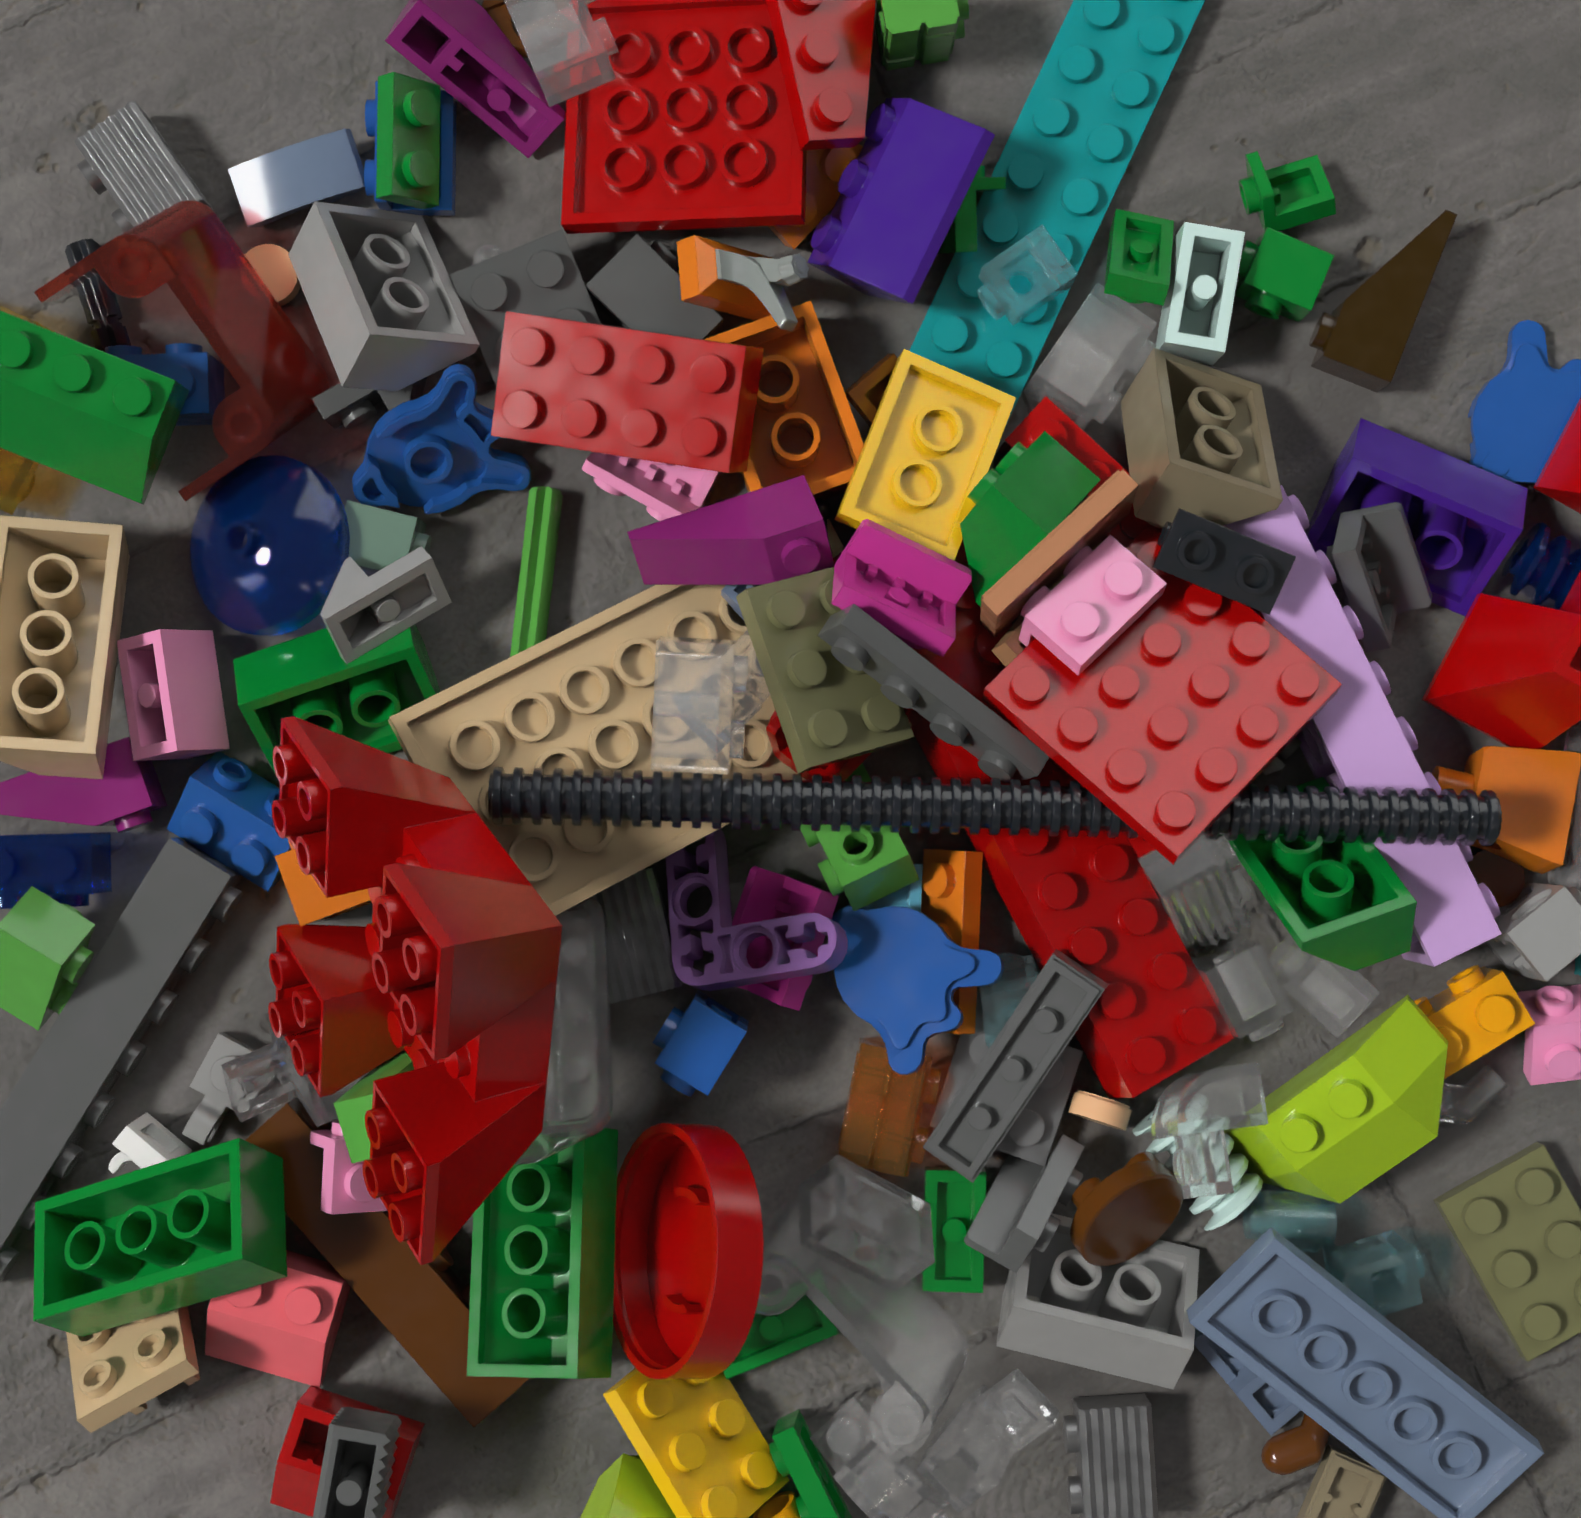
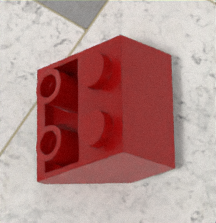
(304, 1447)

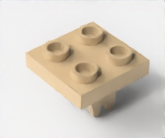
(130, 1366)

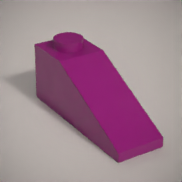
(478, 66)
(738, 540)
(119, 799)

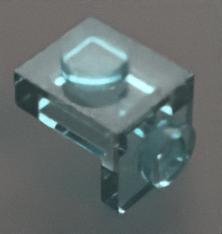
(1002, 998)

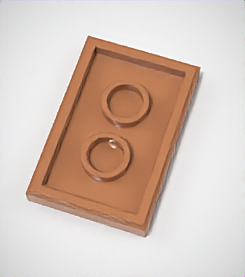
(1049, 557)

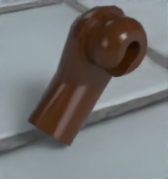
(1295, 1448)

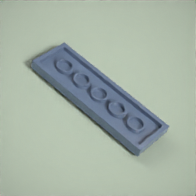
(1363, 1379)

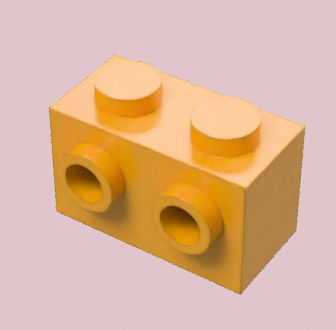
(1475, 1014)

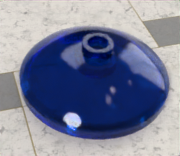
(291, 549)

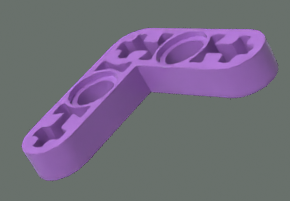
(731, 942)

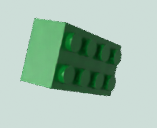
(160, 1238)

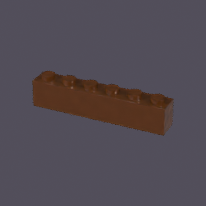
(416, 1302)

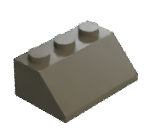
(1198, 443)

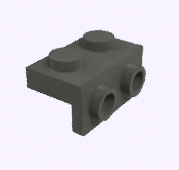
(1378, 569)
(1020, 1205)

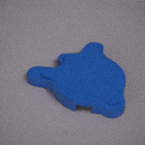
(1523, 408)
(437, 451)
(904, 978)

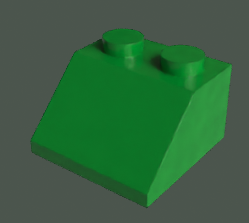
(1020, 507)

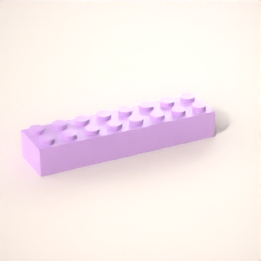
(1364, 744)

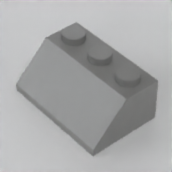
(379, 296)
(1106, 1317)

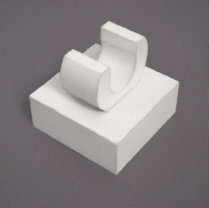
(146, 1144)

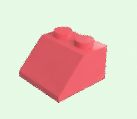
(281, 1324)

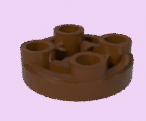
(1125, 1211)

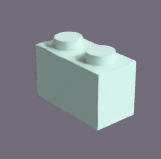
(1200, 292)

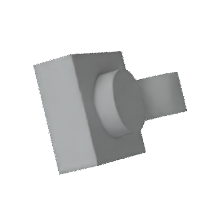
(211, 1082)

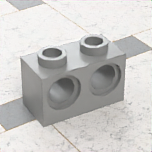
(1539, 931)

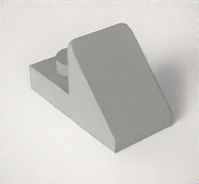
(375, 608)

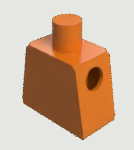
(1534, 797)

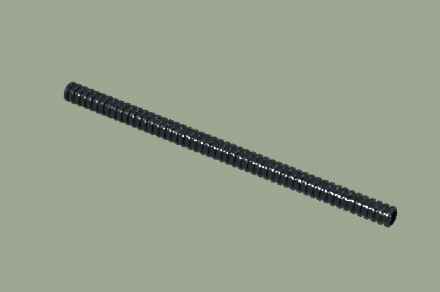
(977, 806)

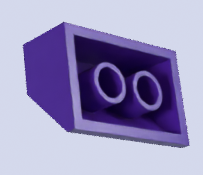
(899, 199)
(1456, 512)

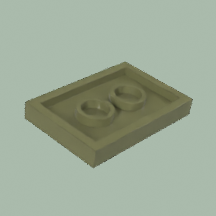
(820, 703)
(1523, 1246)

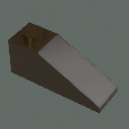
(1371, 326)

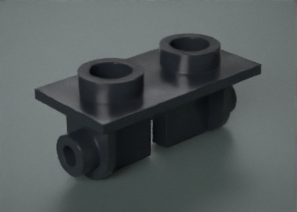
(1223, 560)

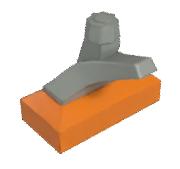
(738, 280)

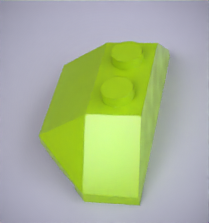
(1353, 1109)

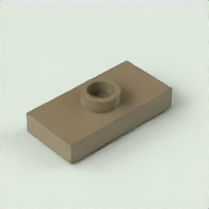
(1342, 1487)

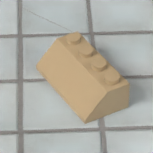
(59, 642)

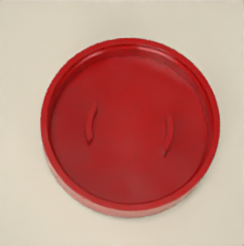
(686, 1251)

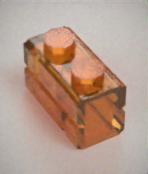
(885, 1112)

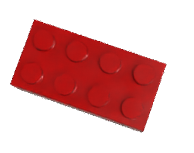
(626, 392)

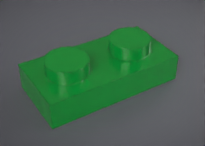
(408, 141)
(1139, 257)
(953, 1208)
(781, 1335)
(799, 1457)

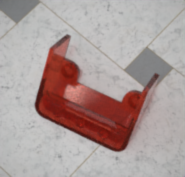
(233, 311)

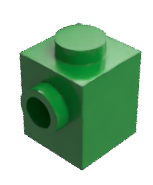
(1281, 275)

